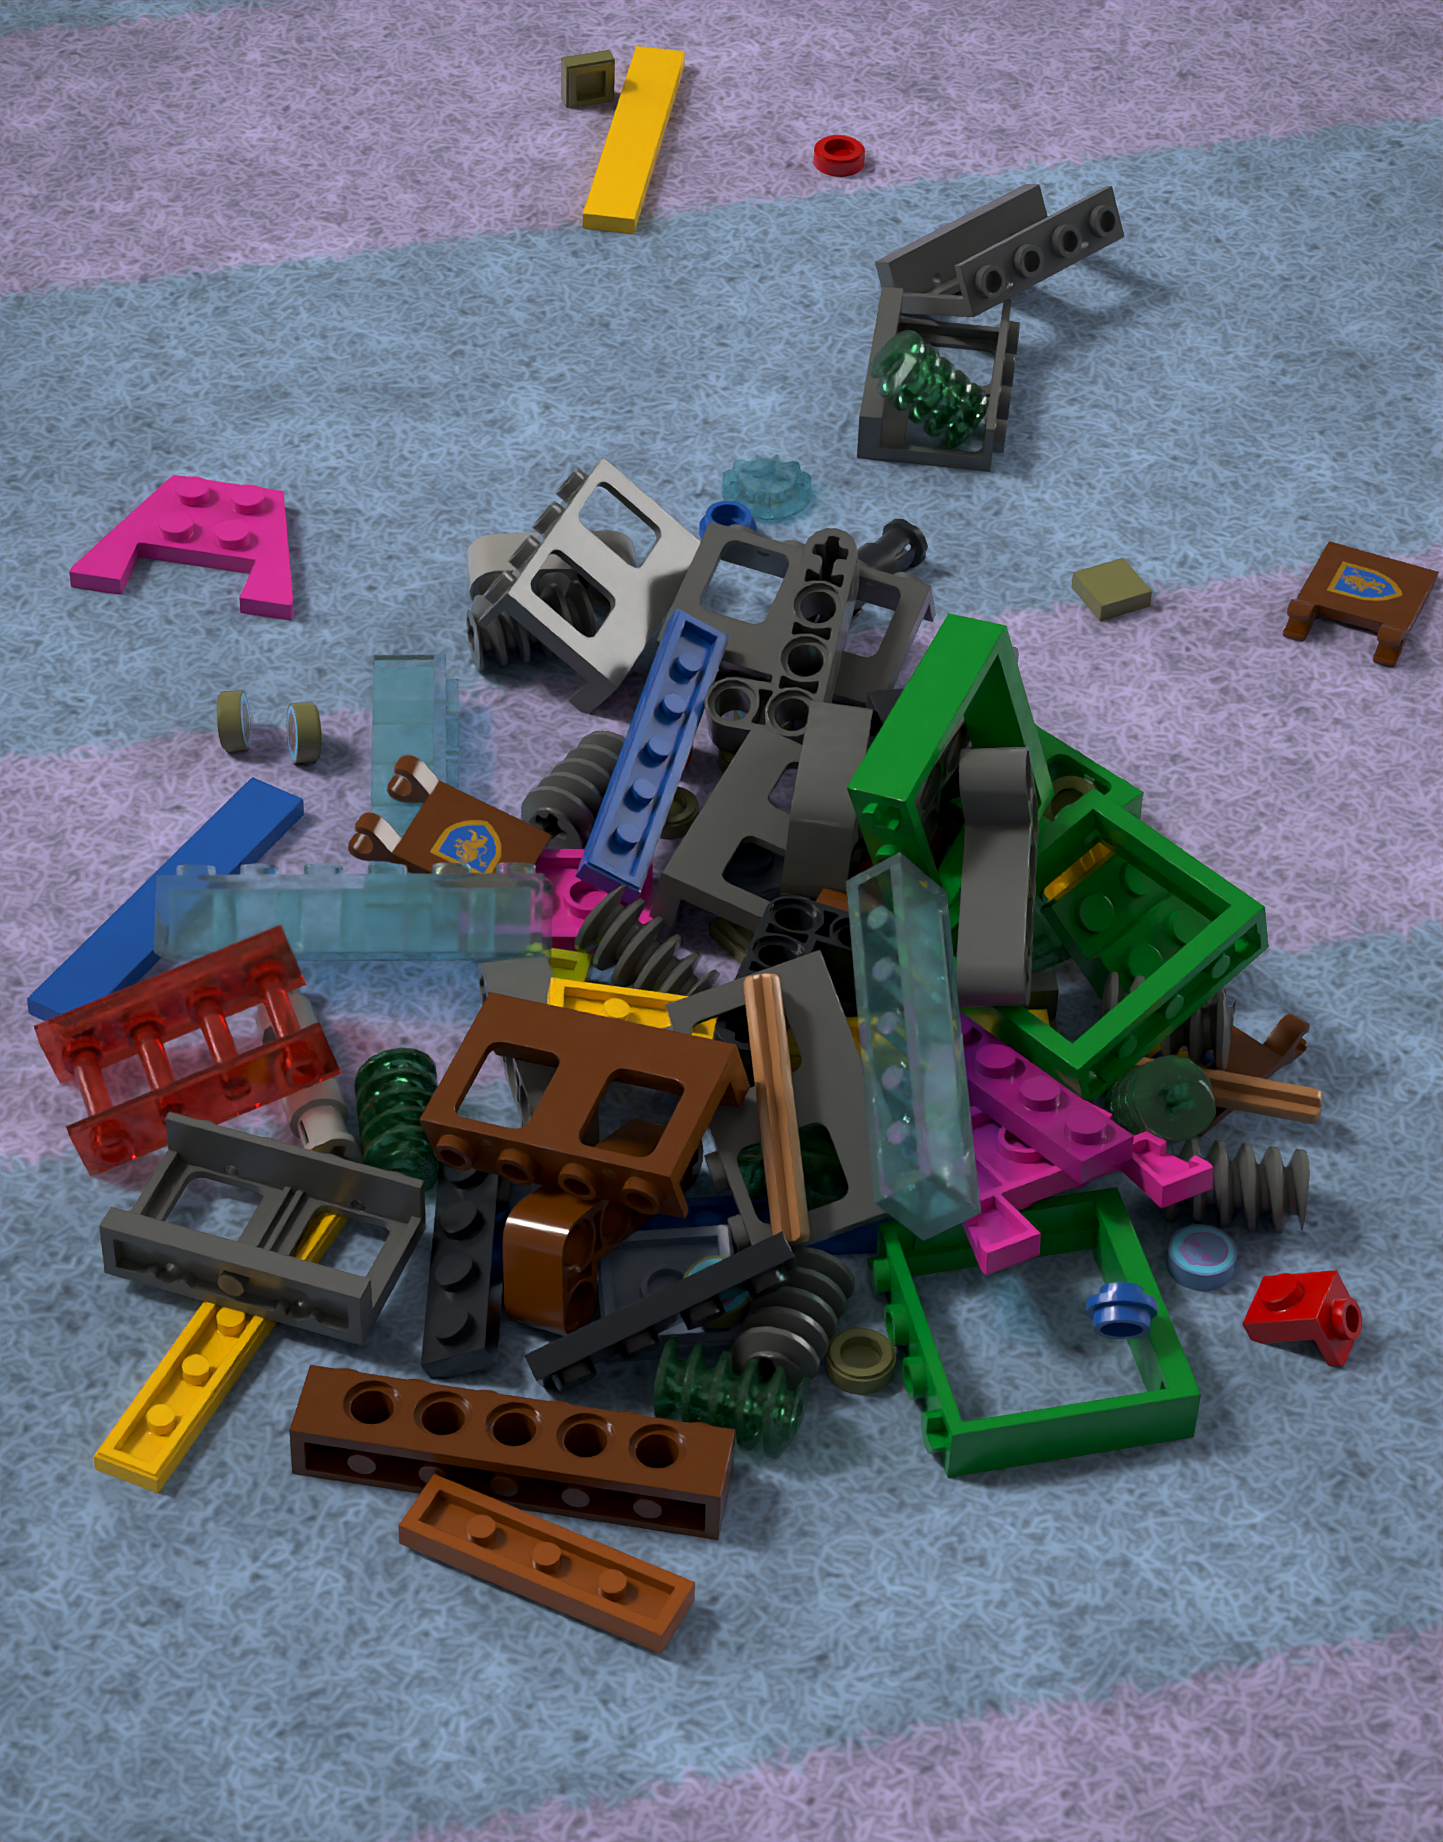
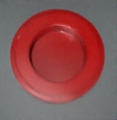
(839, 155)

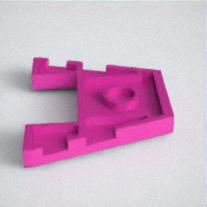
(204, 527)
(1016, 1176)

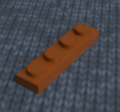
(547, 1563)

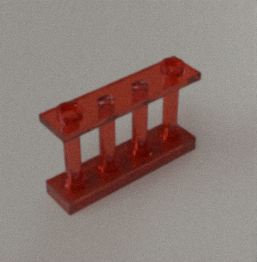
(166, 1008)

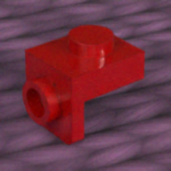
(1306, 1309)

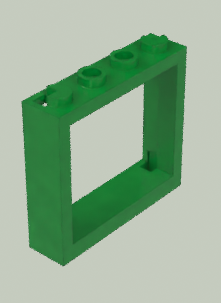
(964, 673)
(1166, 996)
(1066, 1225)

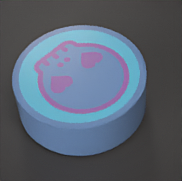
(1201, 1257)

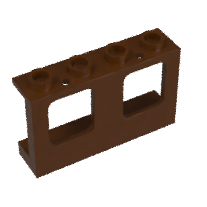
(588, 1057)

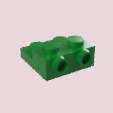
(1120, 922)

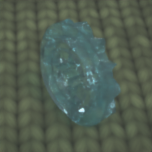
(781, 499)

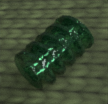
(929, 389)
(1164, 1098)
(390, 1100)
(730, 1400)

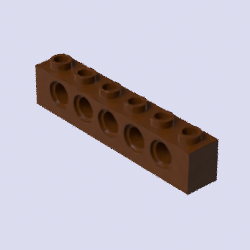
(514, 1450)

